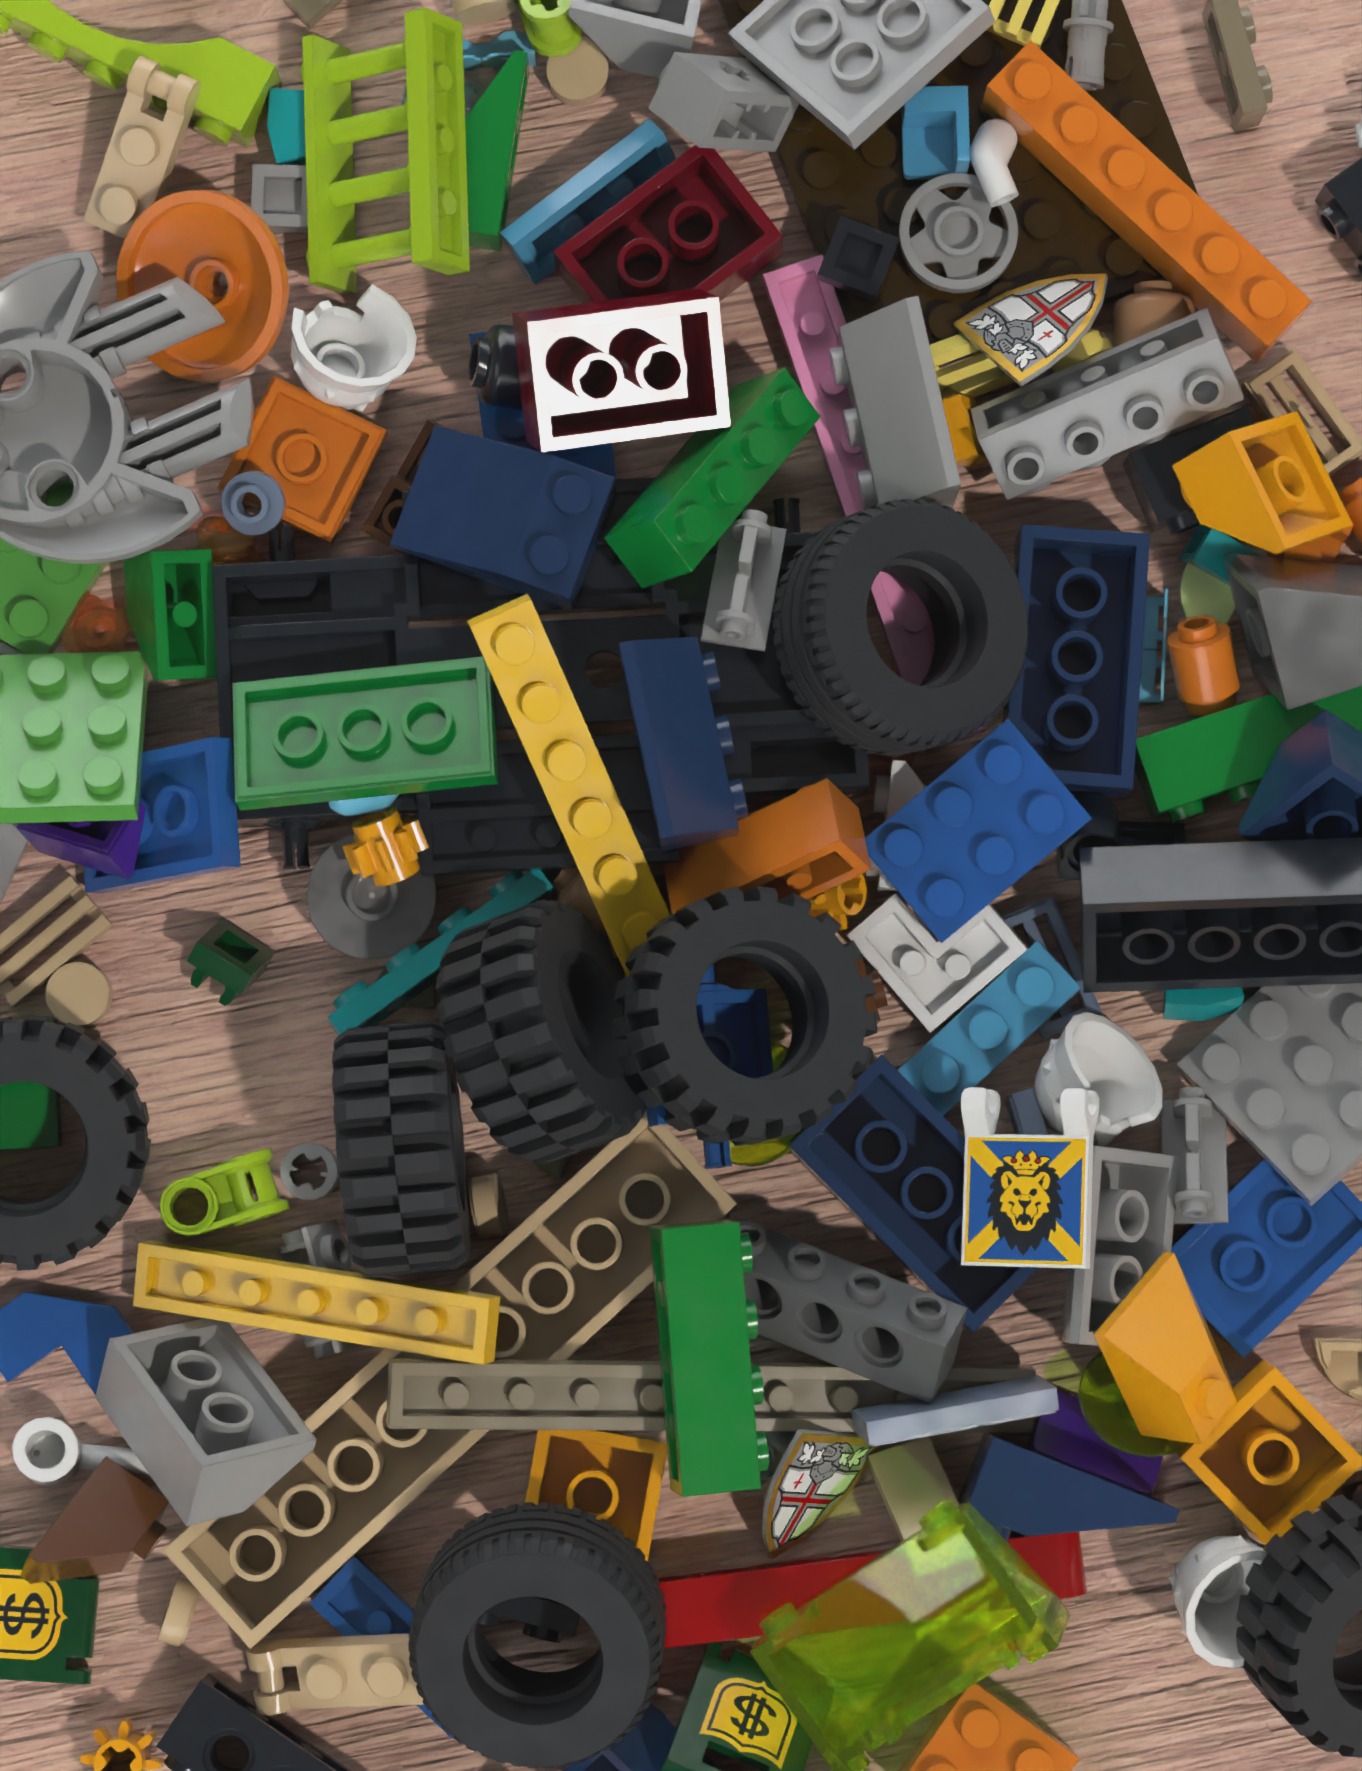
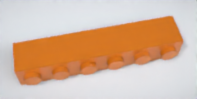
(1144, 202)

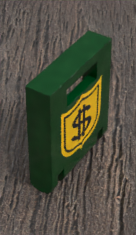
(44, 1623)
(738, 1715)

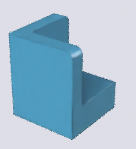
(935, 132)

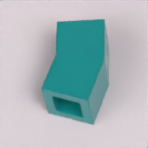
(287, 126)
(1207, 551)
(1201, 1003)

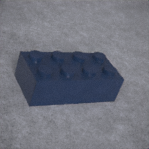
(1082, 652)
(904, 1181)

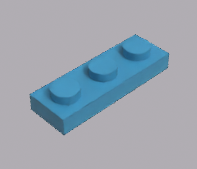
(586, 198)
(990, 1028)

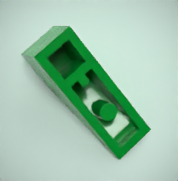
(492, 150)

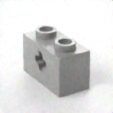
(723, 102)

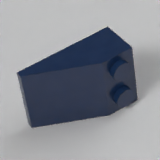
(505, 515)
(1046, 1496)

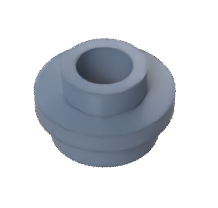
(266, 489)

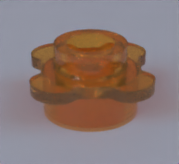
(92, 614)

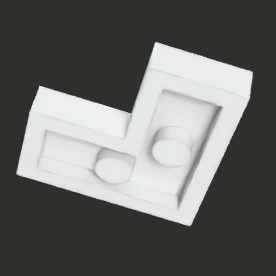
(930, 974)

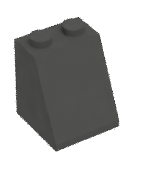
(1299, 624)

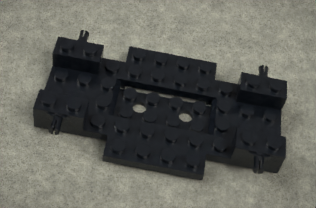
(356, 616)

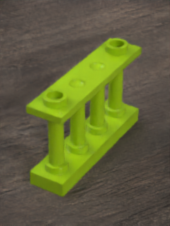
(435, 149)

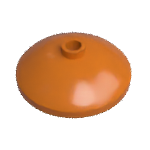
(197, 240)

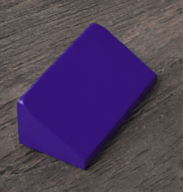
(93, 844)
(1072, 1441)

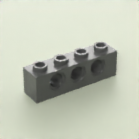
(851, 1314)

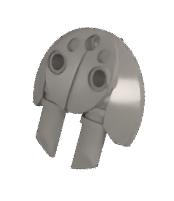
(75, 424)

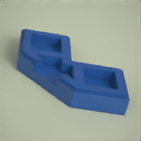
(40, 1324)

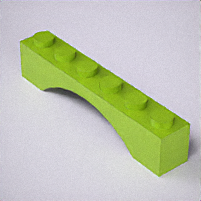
(232, 79)

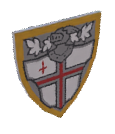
(1035, 323)
(809, 1482)

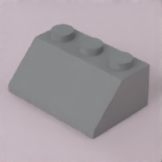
(895, 407)
(1128, 1234)
(201, 1416)

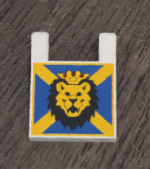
(1027, 1193)

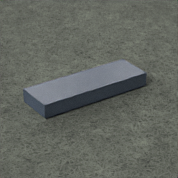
(955, 1411)

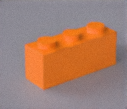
(791, 846)

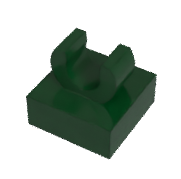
(228, 958)

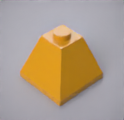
(1263, 486)
(1166, 1358)

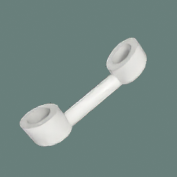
(63, 1453)

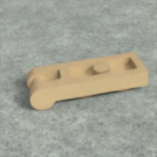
(141, 147)
(333, 1673)

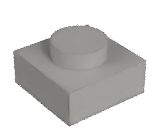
(280, 196)

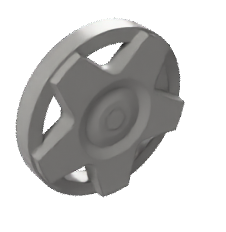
(956, 235)

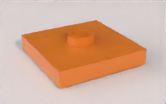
(314, 455)

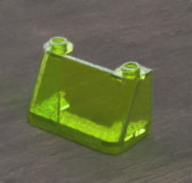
(907, 1634)

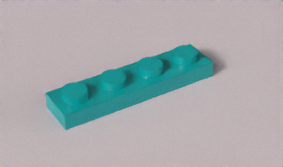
(417, 969)

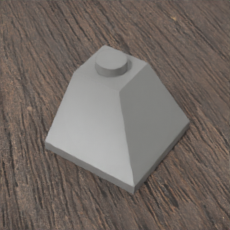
(638, 33)

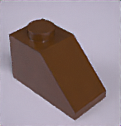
(99, 1528)

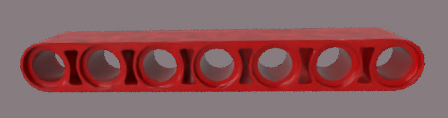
(735, 1600)

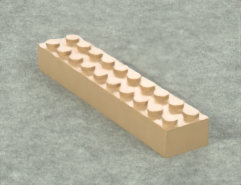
(556, 1287)

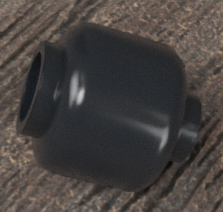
(495, 368)

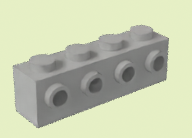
(1107, 404)

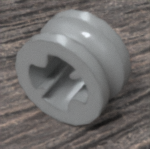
(313, 1152)

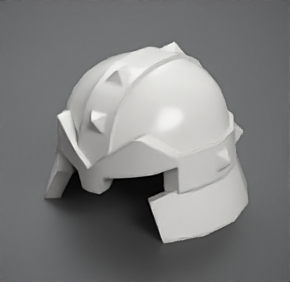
(352, 356)
(1101, 1059)
(1209, 1591)

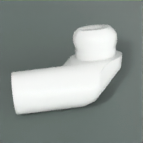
(990, 156)

